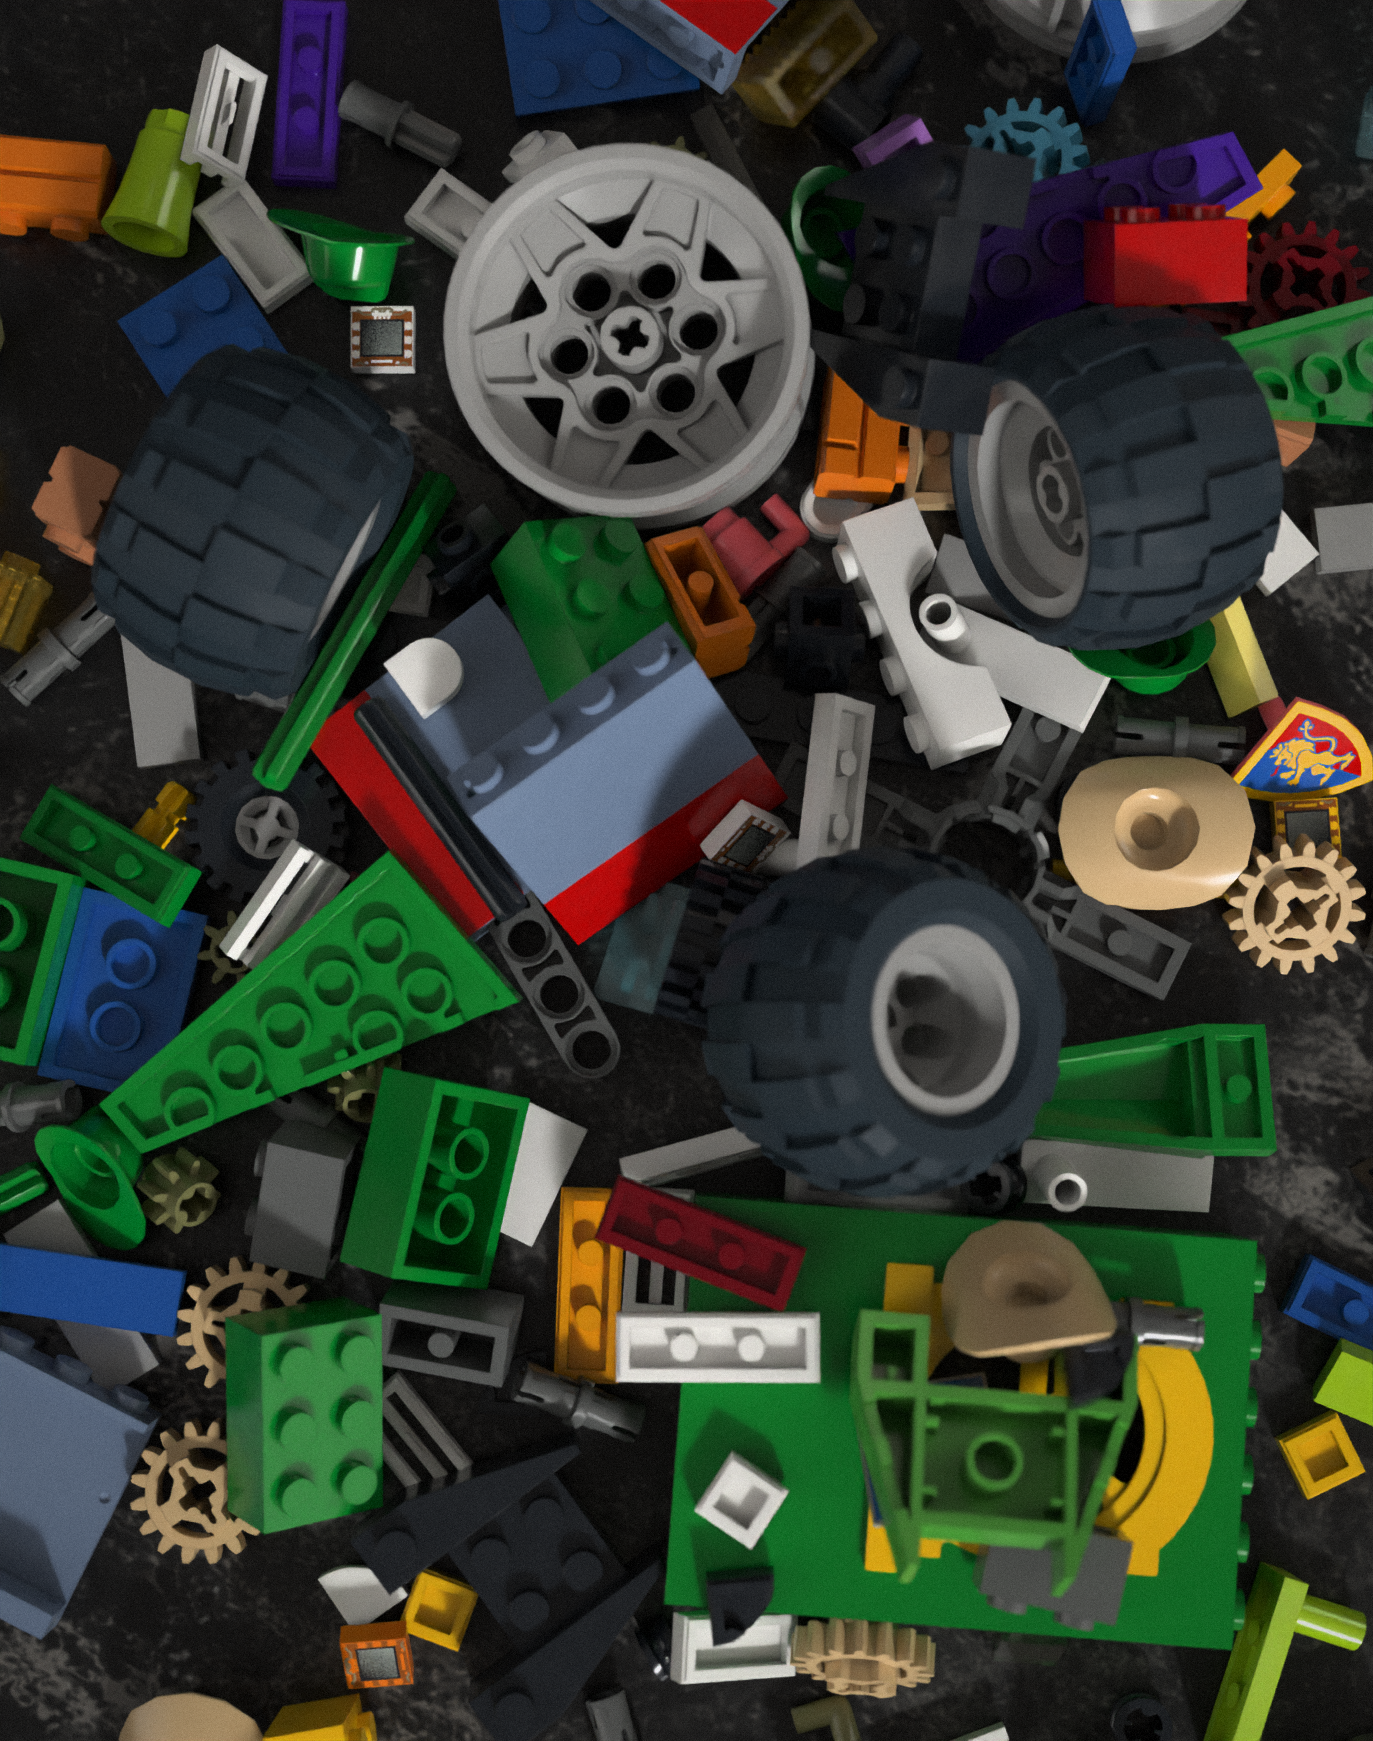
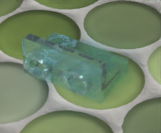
(641, 950)

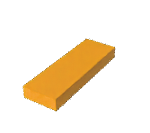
(586, 1289)

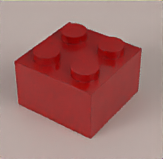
(1167, 260)

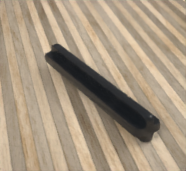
(440, 809)

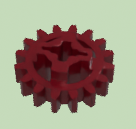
(1288, 269)

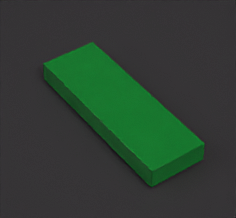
(110, 855)

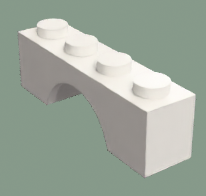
(948, 704)

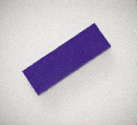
(309, 93)

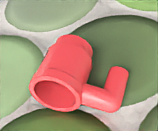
(746, 552)

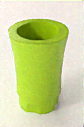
(156, 190)

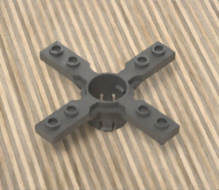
(1013, 801)

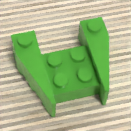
(979, 1458)

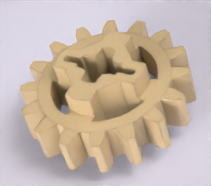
(1320, 885)
(210, 1319)
(187, 1470)
(862, 1656)

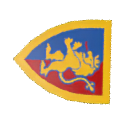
(1304, 754)

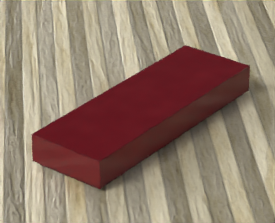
(700, 1242)

